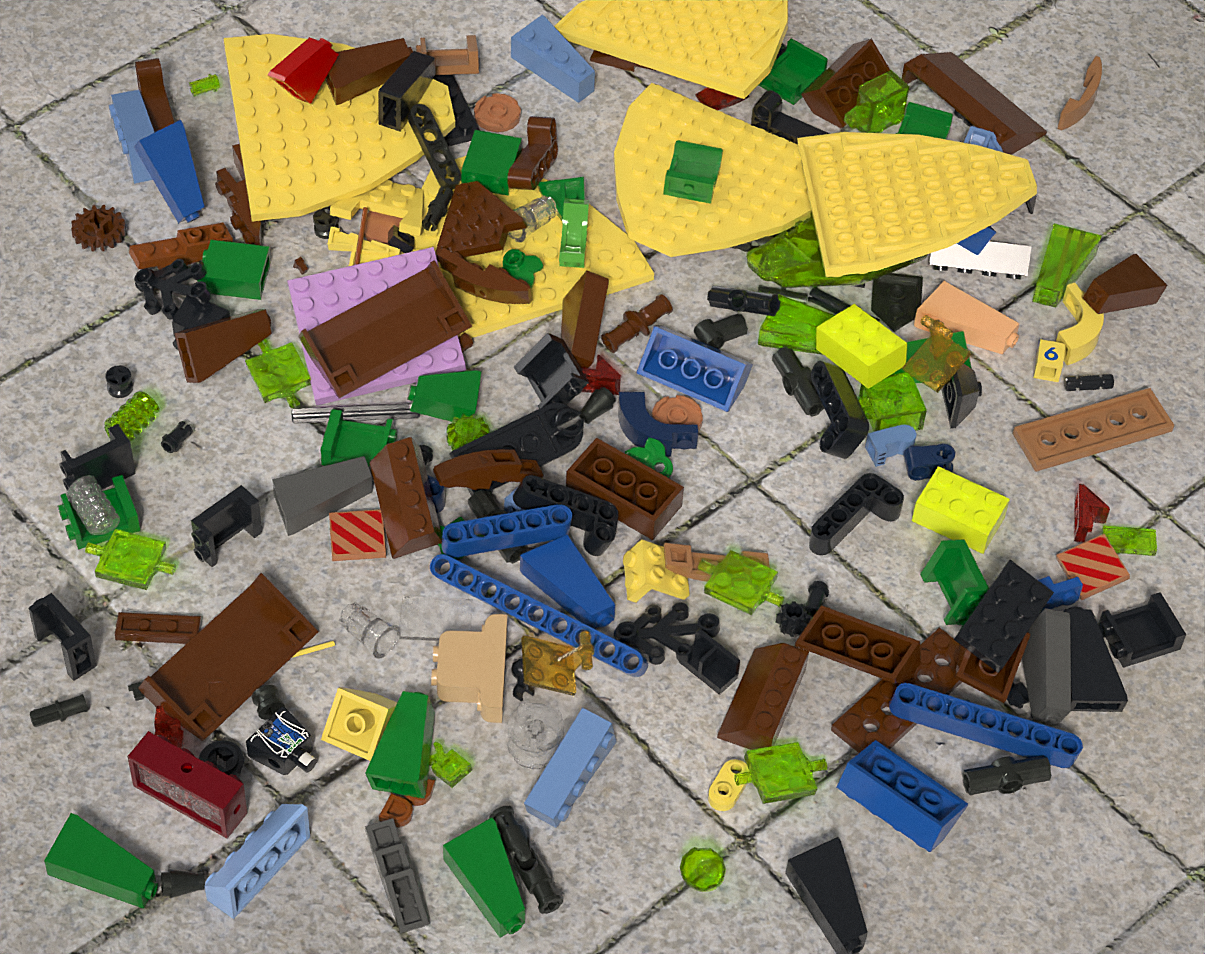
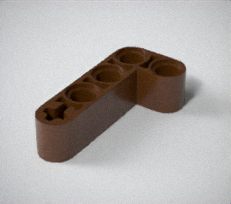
(153, 93)
(537, 155)

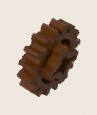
(86, 227)

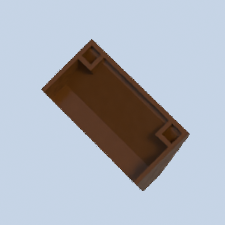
(974, 99)
(385, 331)
(239, 645)

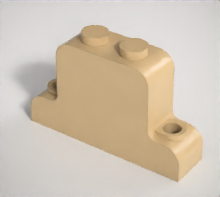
(473, 667)

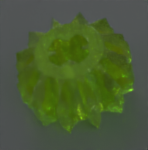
(465, 430)

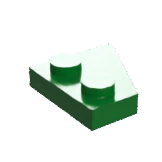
(560, 189)

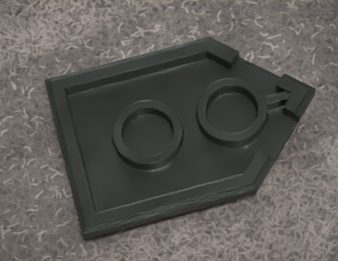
(896, 299)

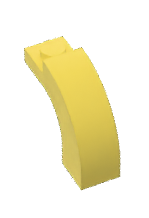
(1084, 336)

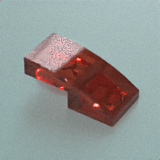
(717, 99)

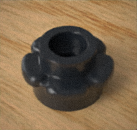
(1018, 695)

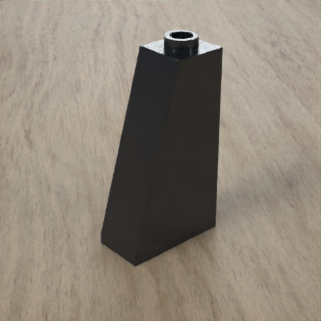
(404, 90)
(1093, 672)
(829, 894)

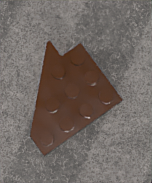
(477, 222)

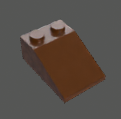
(985, 679)

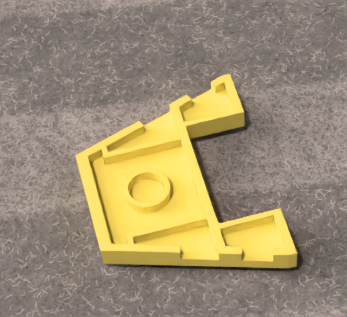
(388, 199)
(370, 250)

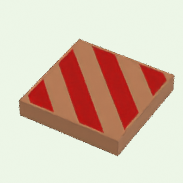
(357, 535)
(1094, 564)

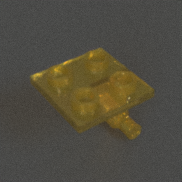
(937, 358)
(553, 664)

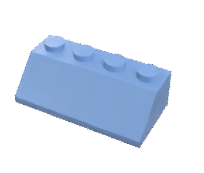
(258, 859)

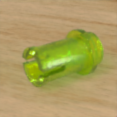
(204, 85)

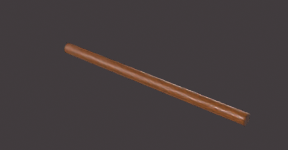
(361, 235)

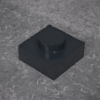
(400, 240)

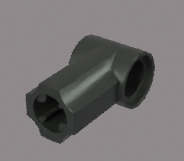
(719, 332)

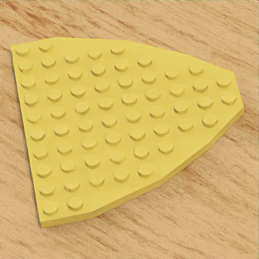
(702, 41)
(317, 152)
(756, 190)
(904, 195)
(607, 254)

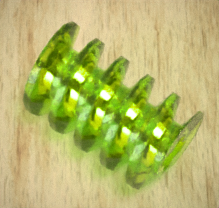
(134, 415)

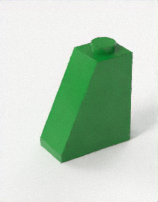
(445, 394)

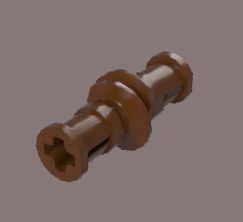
(636, 322)

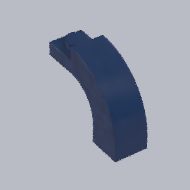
(640, 426)

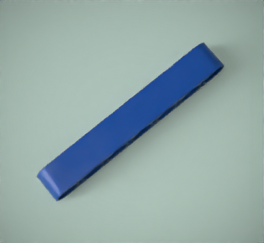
(998, 722)

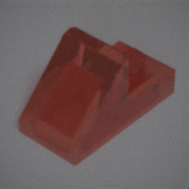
(602, 376)
(1087, 510)

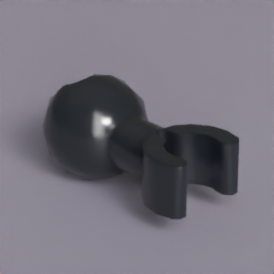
(520, 688)

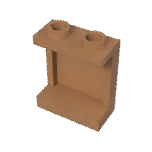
(454, 60)

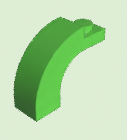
(574, 233)

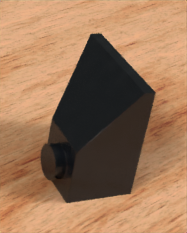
(961, 395)

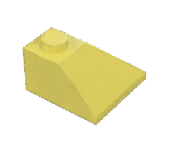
(357, 721)

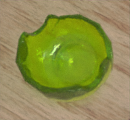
(703, 869)

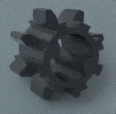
(792, 618)

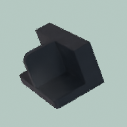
(712, 663)

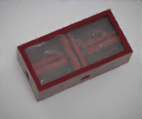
(188, 784)

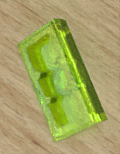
(1131, 540)

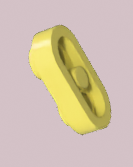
(725, 782)

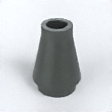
(598, 403)
(180, 882)

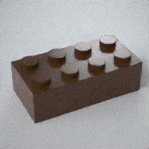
(640, 494)

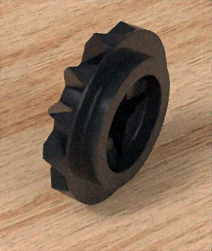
(228, 752)

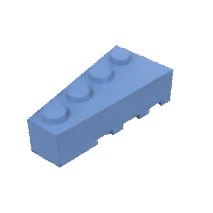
(553, 59)
(132, 125)
(571, 768)

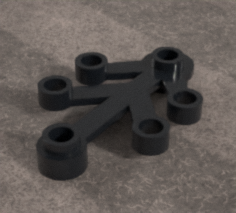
(149, 279)
(634, 633)

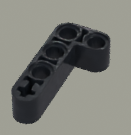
(768, 116)
(847, 418)
(866, 495)
(589, 513)

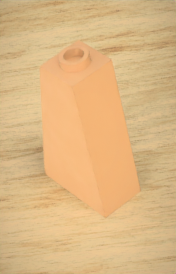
(961, 312)

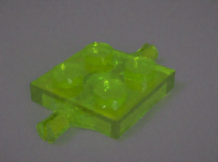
(278, 373)
(130, 559)
(741, 582)
(780, 772)

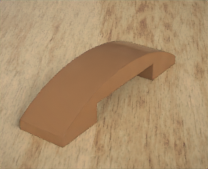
(1076, 110)
(685, 563)

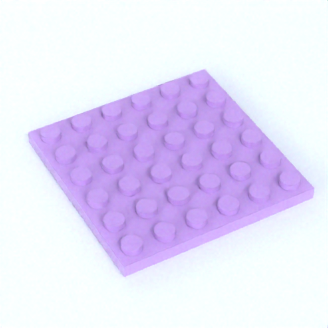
(332, 292)

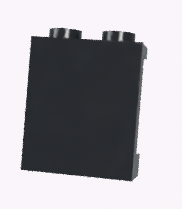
(552, 371)
(102, 462)
(223, 521)
(51, 617)
(1142, 632)

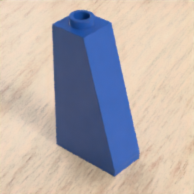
(172, 170)
(569, 581)

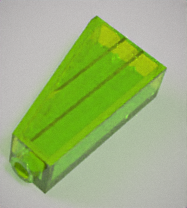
(1064, 262)
(793, 326)

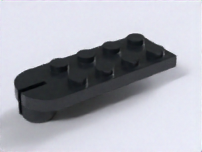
(532, 437)

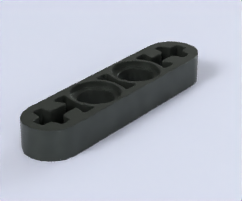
(436, 146)

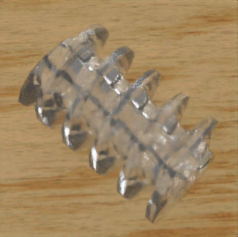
(92, 506)

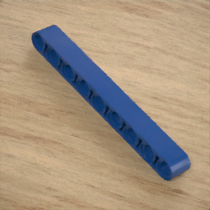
(527, 608)

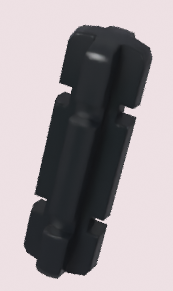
(1089, 382)

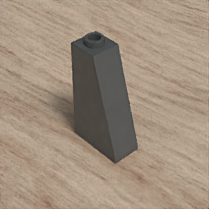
(320, 491)
(1049, 667)

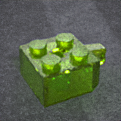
(879, 104)
(893, 403)

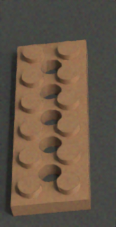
(1087, 442)

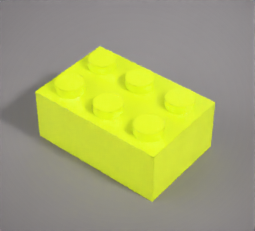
(861, 346)
(960, 509)

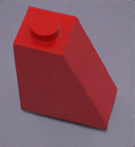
(305, 69)

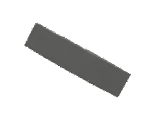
(396, 876)

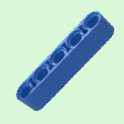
(497, 539)

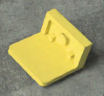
(646, 571)

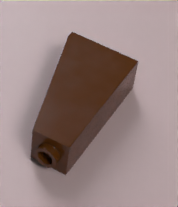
(365, 68)
(1125, 287)
(583, 315)
(218, 343)

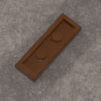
(156, 627)

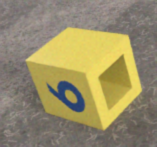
(1049, 360)

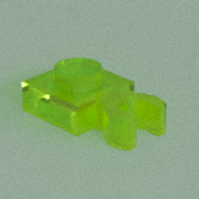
(450, 766)

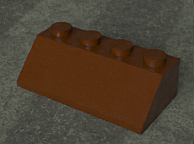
(838, 86)
(405, 498)
(861, 645)
(764, 696)

